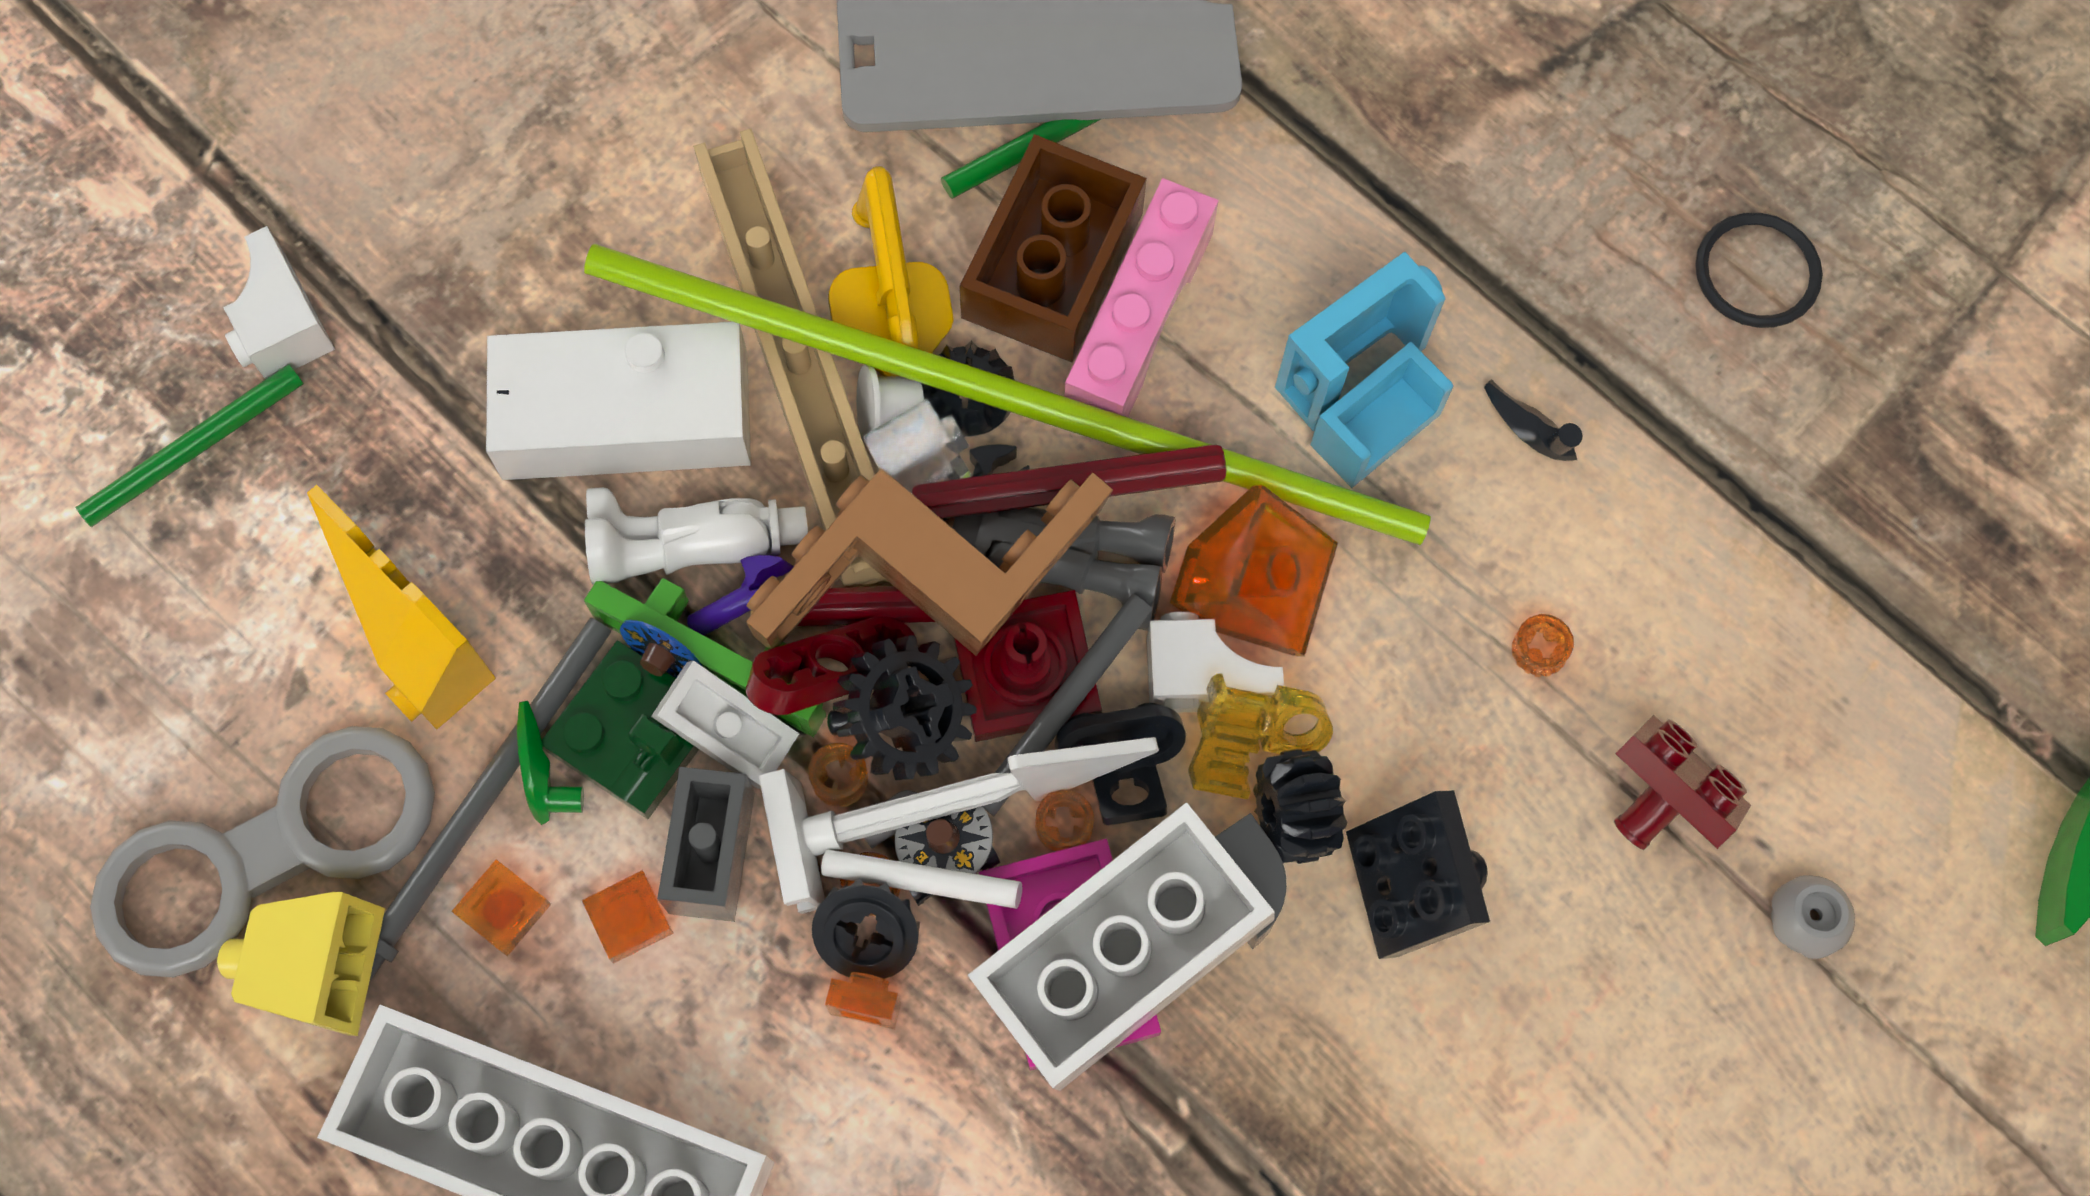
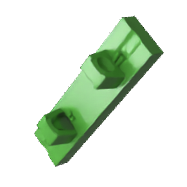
(663, 611)

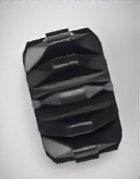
(1300, 805)

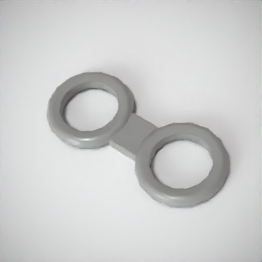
(261, 851)

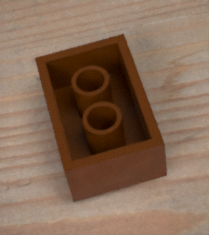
(1052, 248)

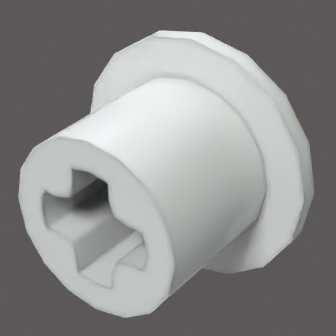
(883, 398)

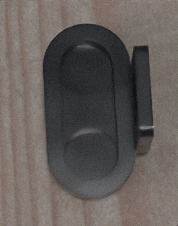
(1122, 725)

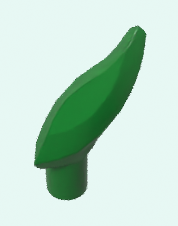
(535, 773)

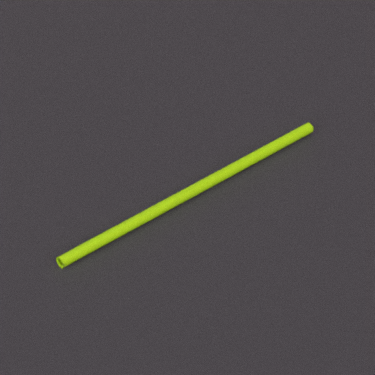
(992, 389)

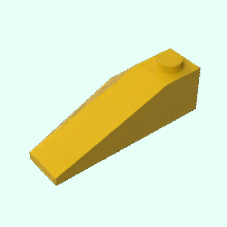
(409, 636)

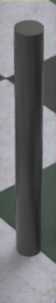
(1078, 684)

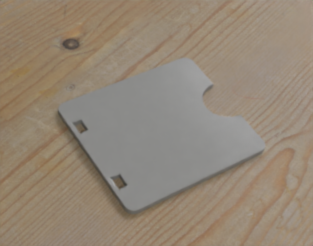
(1034, 61)

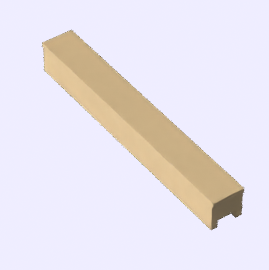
(802, 376)

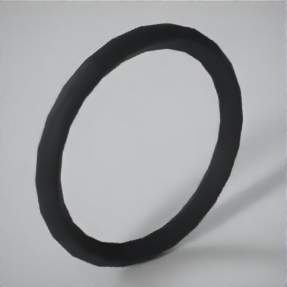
(1737, 315)

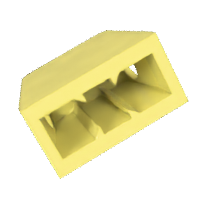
(306, 959)

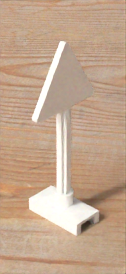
(801, 838)

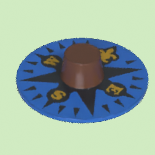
(658, 649)

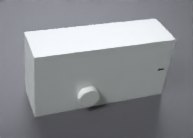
(617, 400)
(1122, 947)

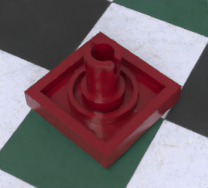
(1025, 666)
(1678, 785)

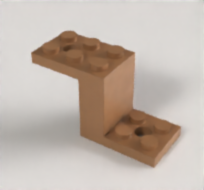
(922, 560)

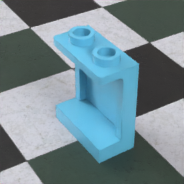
(1393, 300)

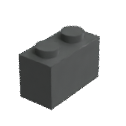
(706, 844)

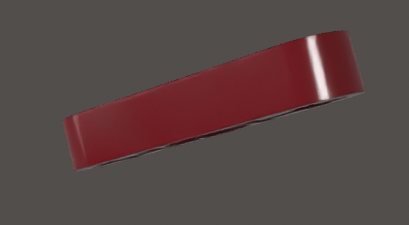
(798, 664)

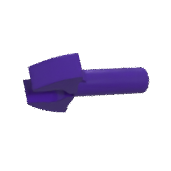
(734, 604)

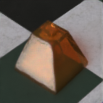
(1258, 573)

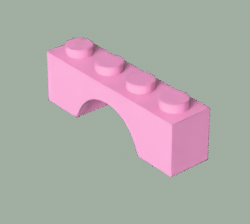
(1141, 297)

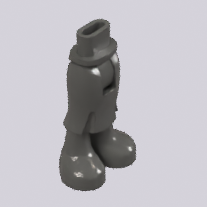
(1079, 568)

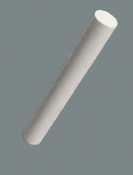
(922, 878)

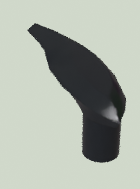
(1535, 427)

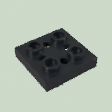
(1430, 873)

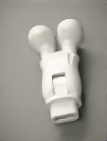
(683, 536)

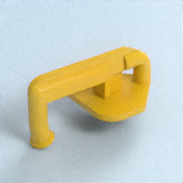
(894, 297)

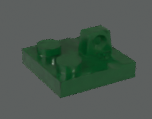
(614, 739)

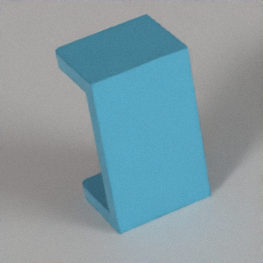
(1381, 414)

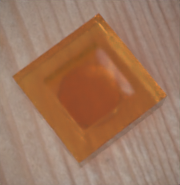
(501, 907)
(627, 916)
(864, 1000)

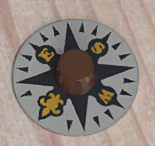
(948, 842)

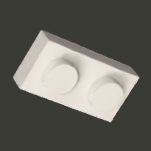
(724, 723)

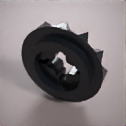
(977, 417)
(884, 951)

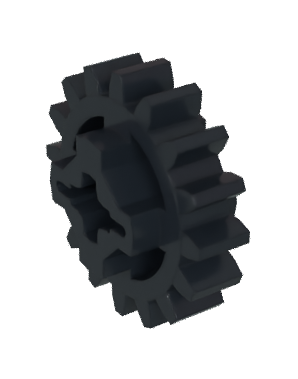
(921, 732)

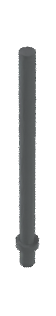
(484, 794)

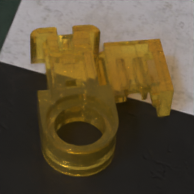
(1238, 726)

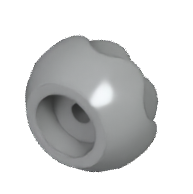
(1793, 922)

